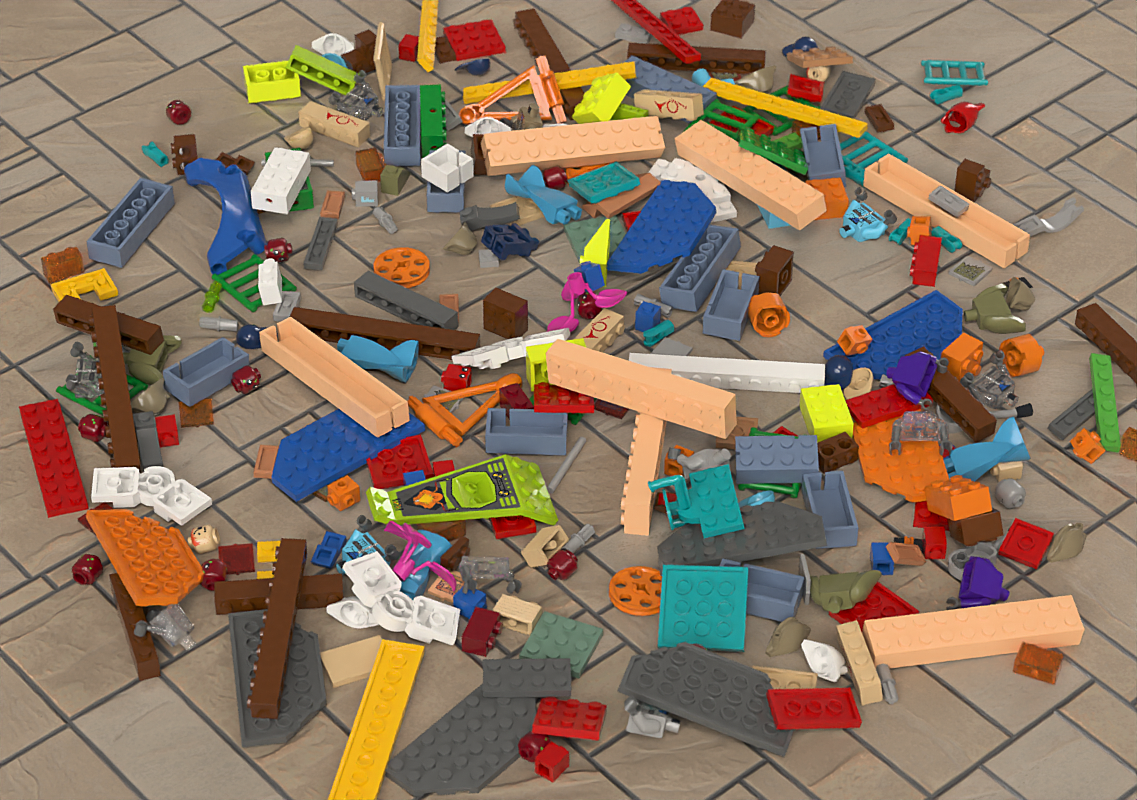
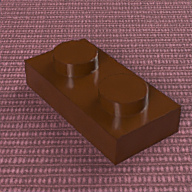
(444, 51)
(879, 118)
(453, 556)

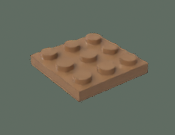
(817, 57)

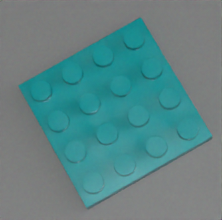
(703, 607)

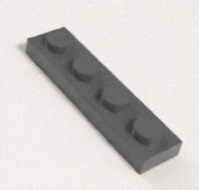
(320, 243)
(1073, 416)

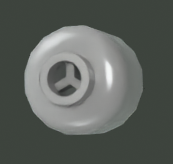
(1010, 493)

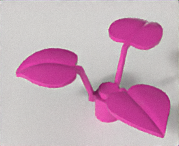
(573, 288)
(405, 565)

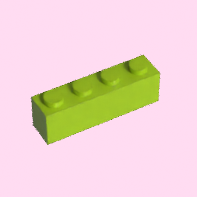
(321, 70)

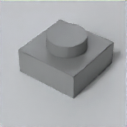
(487, 259)

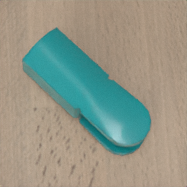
(946, 94)
(155, 154)
(854, 173)
(900, 233)
(948, 240)
(658, 332)

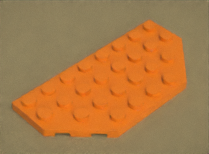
(904, 473)
(148, 557)

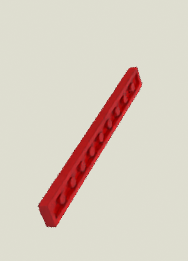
(659, 30)

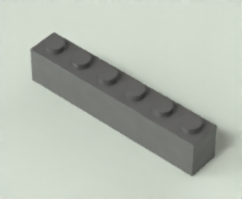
(404, 302)

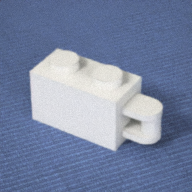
(270, 282)

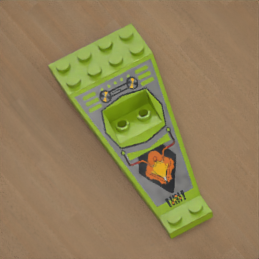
(478, 491)

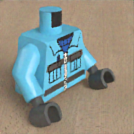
(862, 221)
(364, 544)

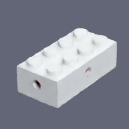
(280, 180)

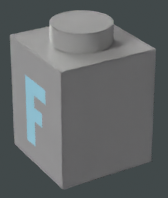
(365, 193)

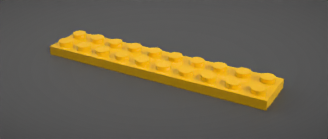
(377, 722)

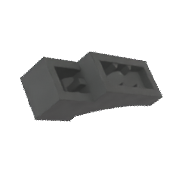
(480, 217)
(147, 439)

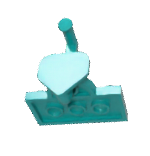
(708, 502)

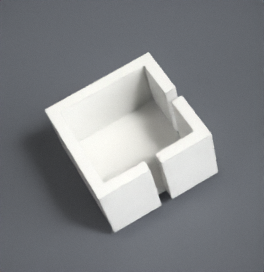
(447, 167)

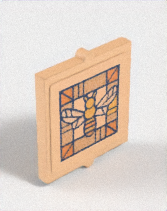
(443, 590)

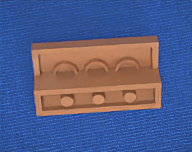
(613, 205)

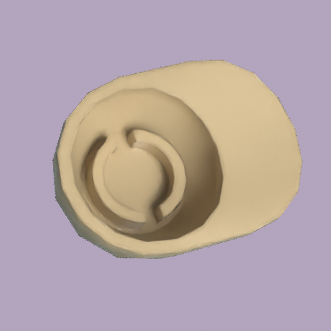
(300, 139)
(860, 384)

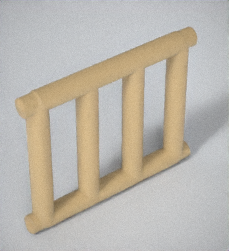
(382, 59)

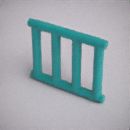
(962, 65)
(873, 142)

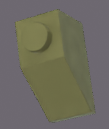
(393, 179)

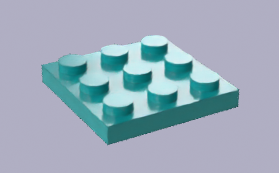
(604, 182)

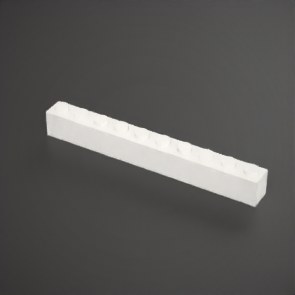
(738, 373)

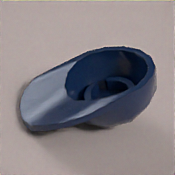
(802, 43)
(476, 67)
(249, 337)
(838, 371)

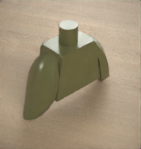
(993, 313)
(149, 367)
(842, 589)

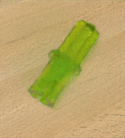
(211, 297)

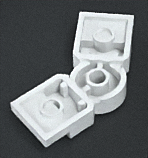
(682, 170)
(508, 349)
(153, 487)
(395, 611)

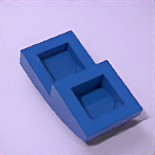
(329, 550)

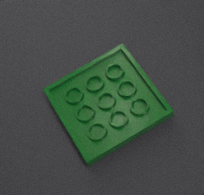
(771, 150)

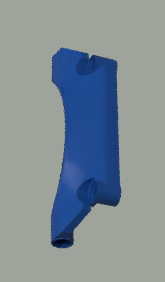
(239, 223)

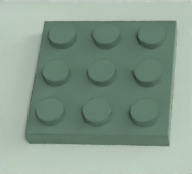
(581, 232)
(562, 638)

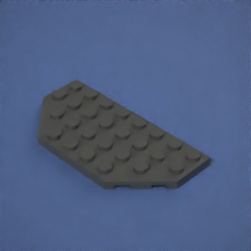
(768, 531)
(303, 685)
(708, 692)
(464, 746)

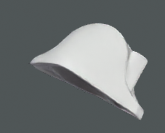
(333, 44)
(486, 125)
(352, 613)
(824, 660)

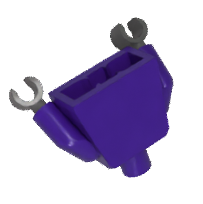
(914, 376)
(980, 583)

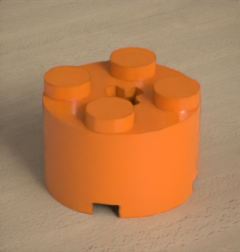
(768, 314)
(1022, 355)

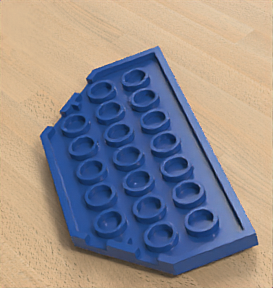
(664, 228)
(927, 322)
(331, 450)

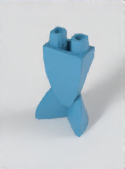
(553, 203)
(370, 355)
(977, 458)
(416, 584)

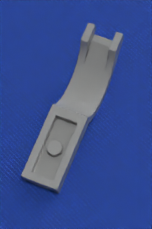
(1068, 213)

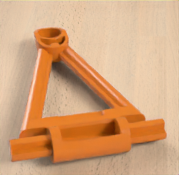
(544, 88)
(443, 422)

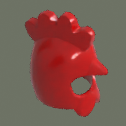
(964, 114)

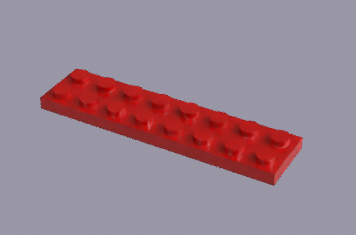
(53, 458)

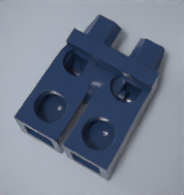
(508, 240)

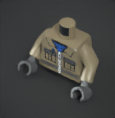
(526, 118)

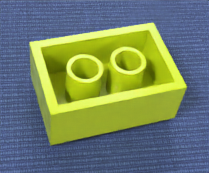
(270, 82)
(601, 99)
(536, 362)
(825, 411)

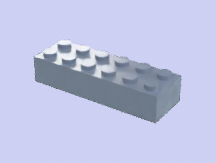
(654, 78)
(402, 125)
(130, 222)
(699, 272)

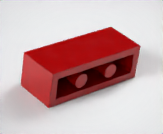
(926, 261)

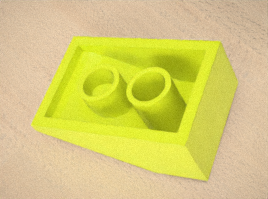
(598, 249)

